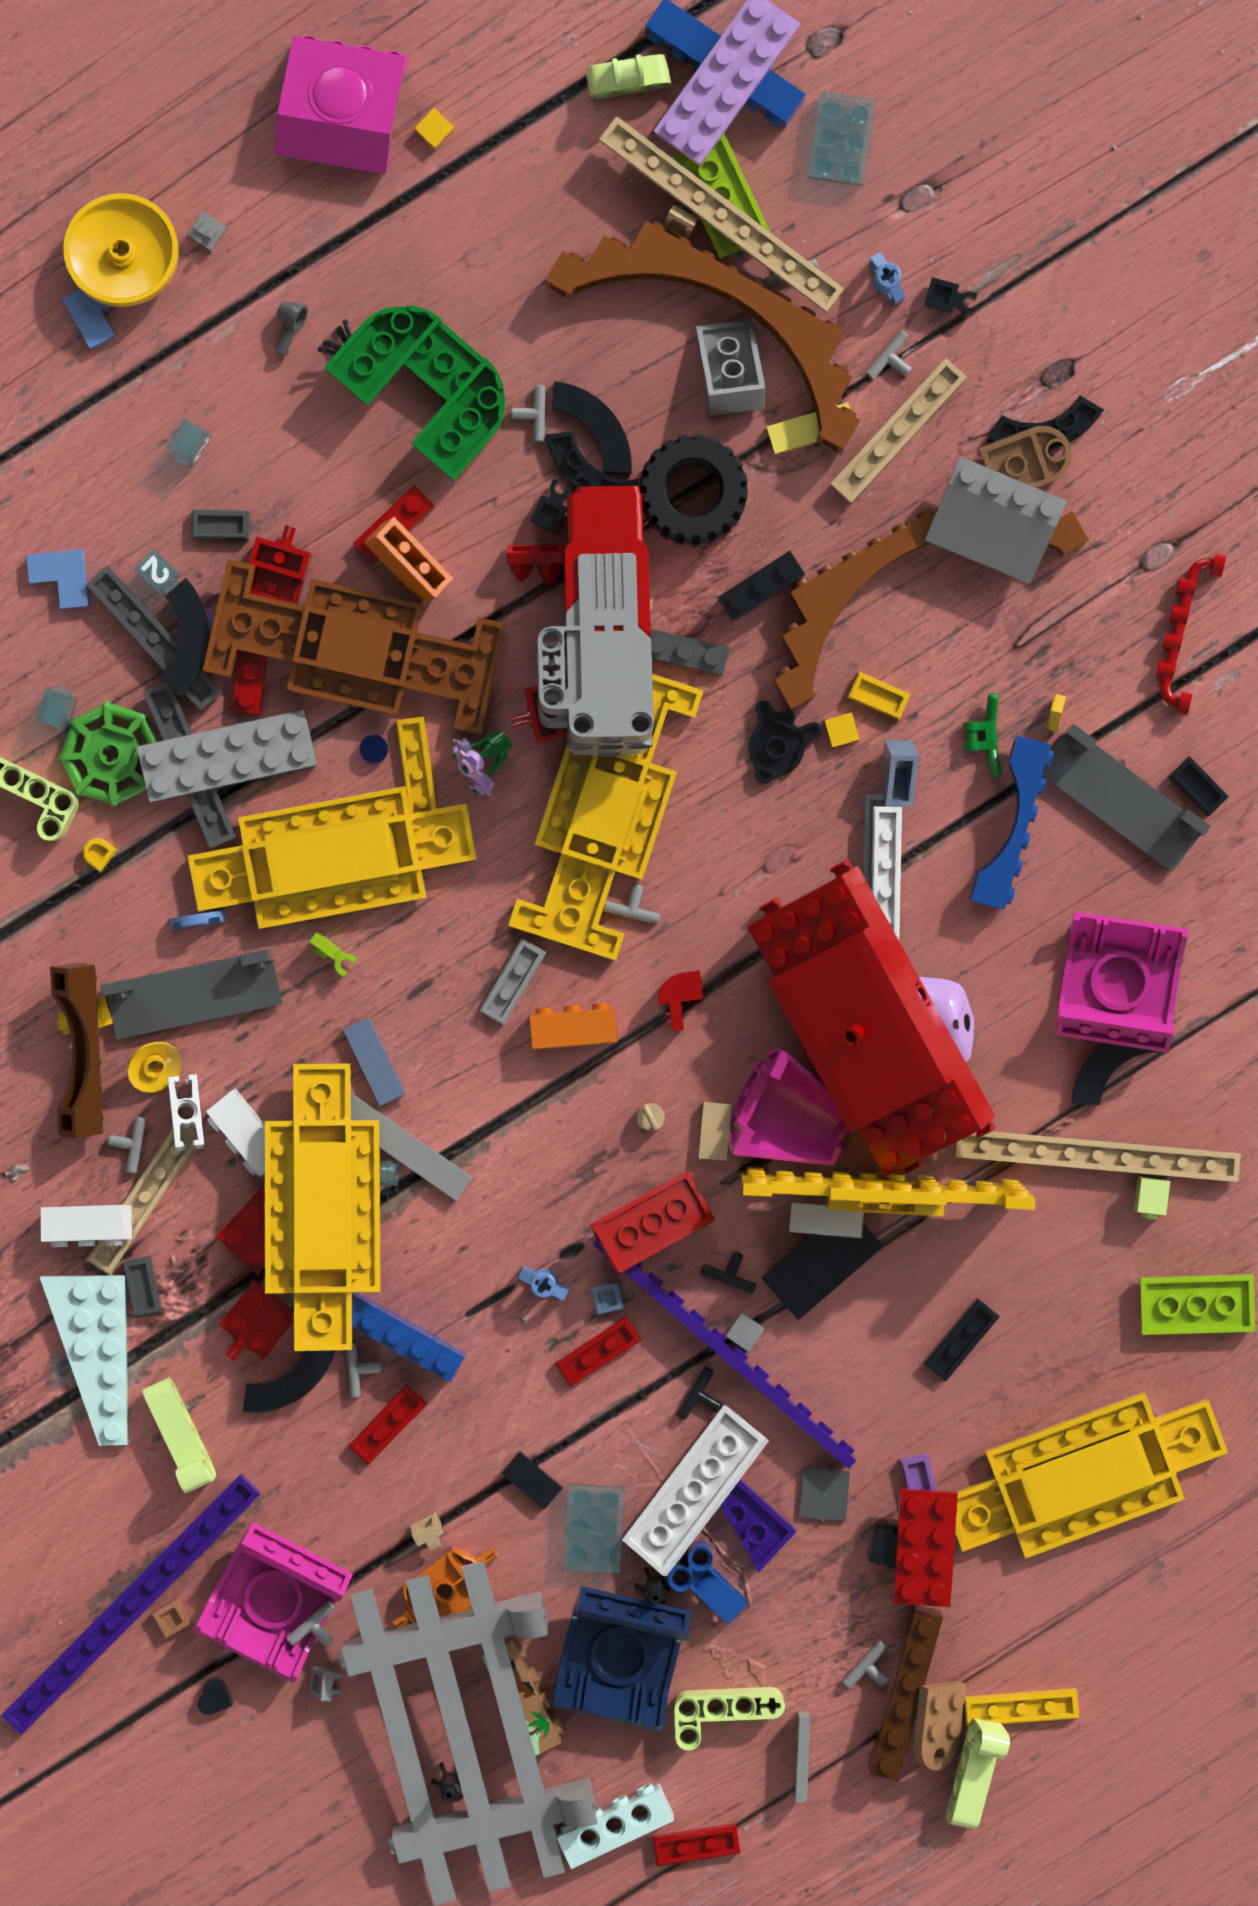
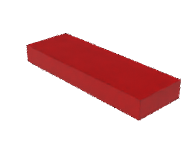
(598, 1351)
(387, 1424)
(696, 1844)

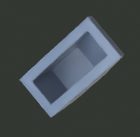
(899, 772)

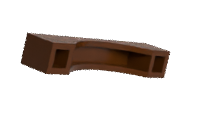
(81, 1104)
(901, 1711)

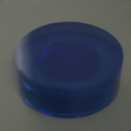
(374, 749)

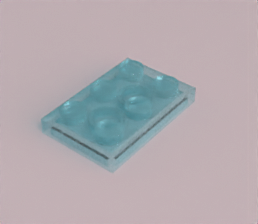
(841, 138)
(593, 1528)

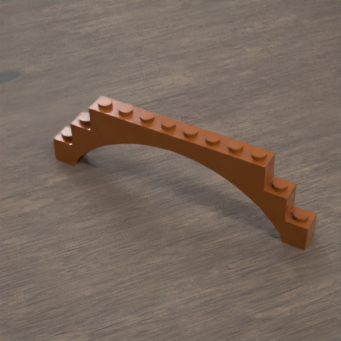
(670, 259)
(826, 595)

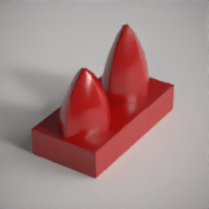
(546, 556)

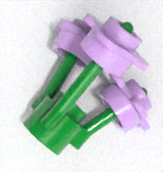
(471, 763)

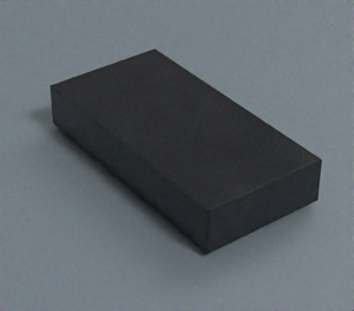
(1198, 786)
(532, 1480)

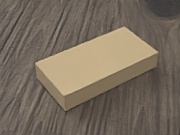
(715, 1131)

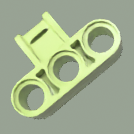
(628, 76)

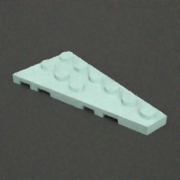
(94, 1333)

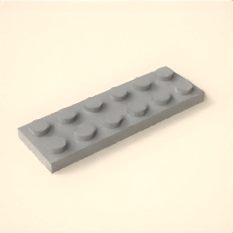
(226, 756)

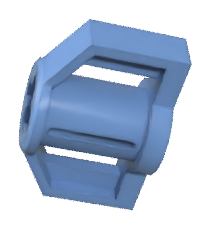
(887, 278)
(543, 1283)

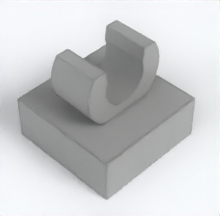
(207, 231)
(322, 1682)

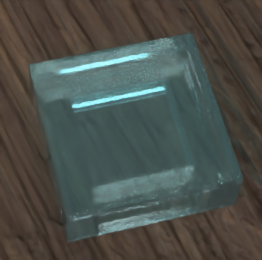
(62, 1370)

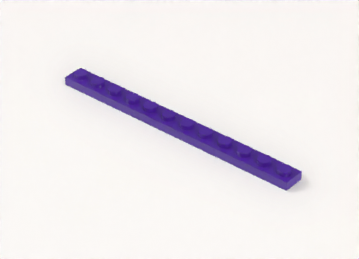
(737, 1359)
(130, 1604)

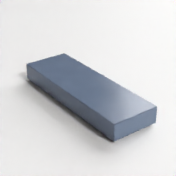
(374, 1061)

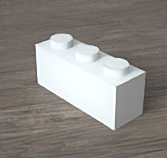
(242, 1128)
(86, 1225)

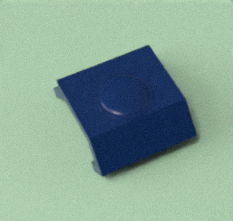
(619, 1658)

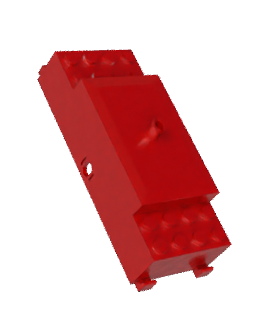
(866, 1025)

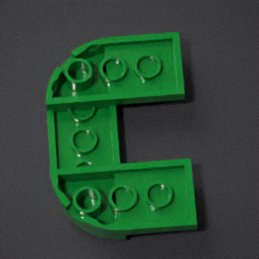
(442, 362)

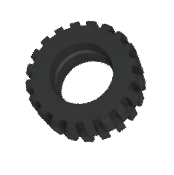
(710, 455)

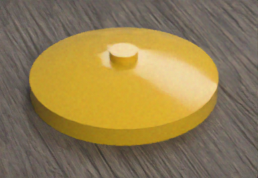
(121, 250)

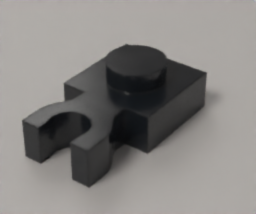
(944, 296)
(550, 510)

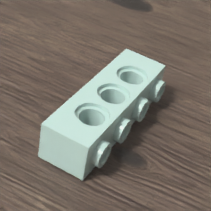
(649, 1796)

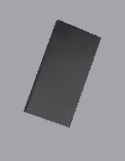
(818, 1268)

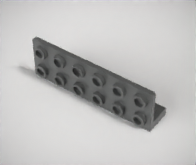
(1122, 799)
(193, 994)

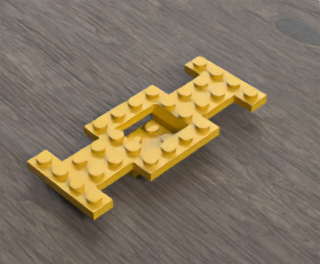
(589, 827)
(923, 1193)

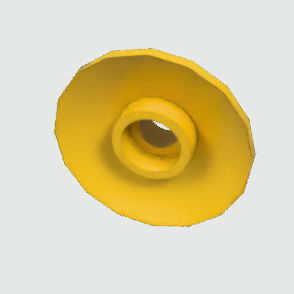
(154, 1076)

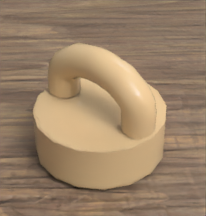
(650, 1117)

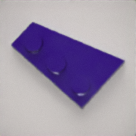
(757, 1524)

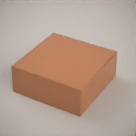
(171, 1617)

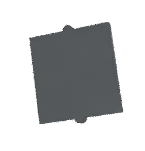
(824, 1494)

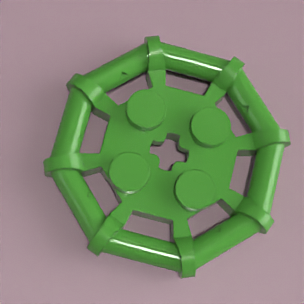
(93, 753)

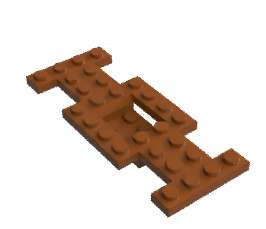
(355, 636)

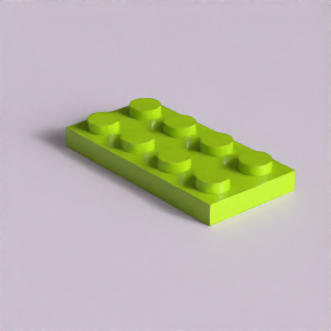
(725, 176)
(1197, 1304)

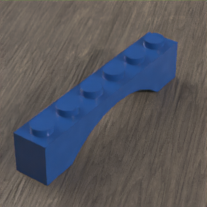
(995, 879)

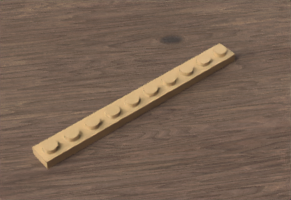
(721, 214)
(1101, 1155)

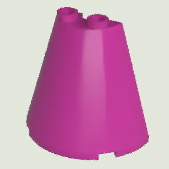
(787, 1115)

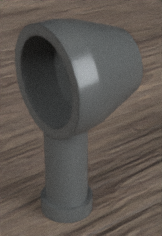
(293, 317)

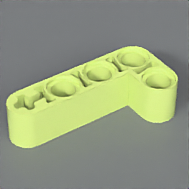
(48, 800)
(180, 1435)
(728, 1712)
(982, 1746)

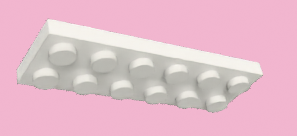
(695, 1490)

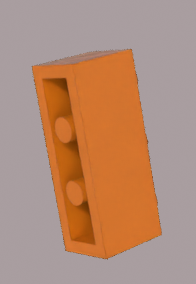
(408, 560)
(573, 1026)

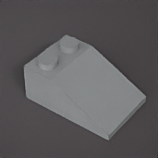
(731, 367)

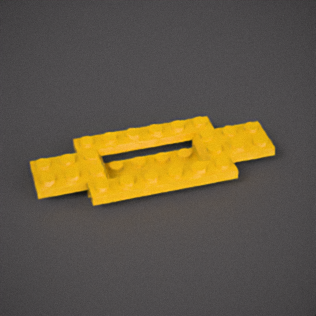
(329, 847)
(322, 1207)
(1092, 1485)

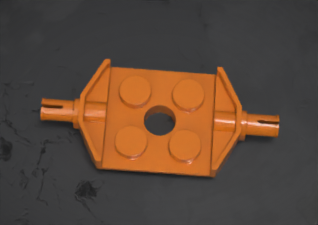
(446, 1571)

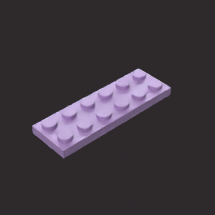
(726, 79)

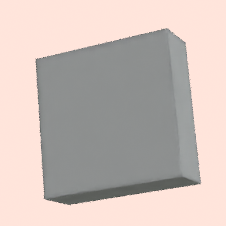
(745, 1331)

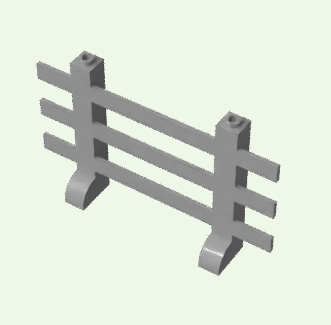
(481, 1821)

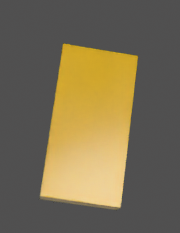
(879, 696)

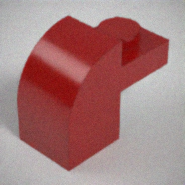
(679, 988)

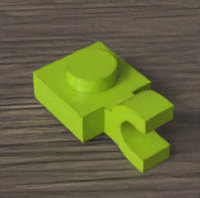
(326, 948)

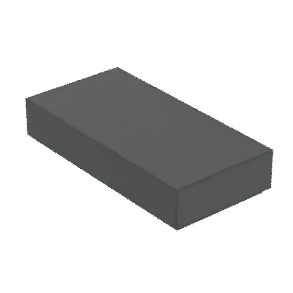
(221, 524)
(142, 1286)

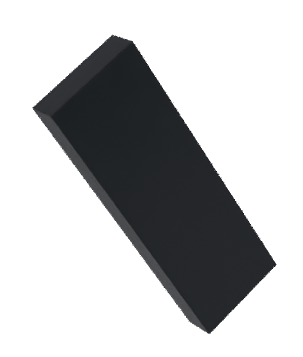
(961, 1339)

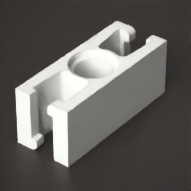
(194, 1104)
(820, 1221)

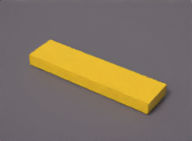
(416, 764)
(1023, 1706)

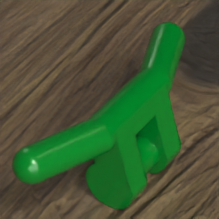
(990, 729)

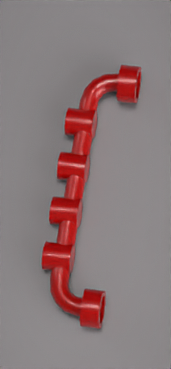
(1179, 616)

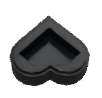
(215, 1697)

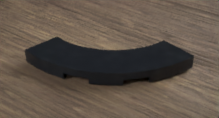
(600, 421)
(1070, 423)
(575, 466)
(192, 641)
(1098, 1069)
(291, 1386)

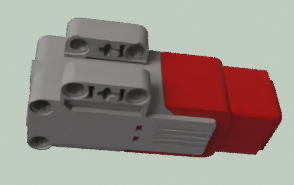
(604, 630)

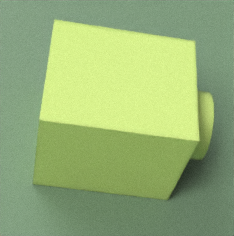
(1151, 1197)

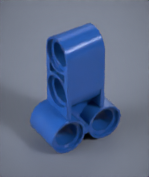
(708, 1584)

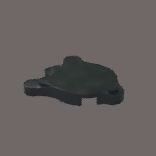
(778, 743)

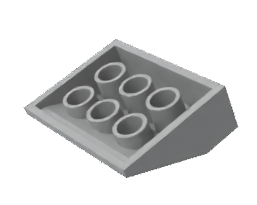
(995, 520)

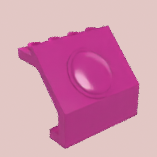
(339, 104)
(1120, 982)
(266, 1596)

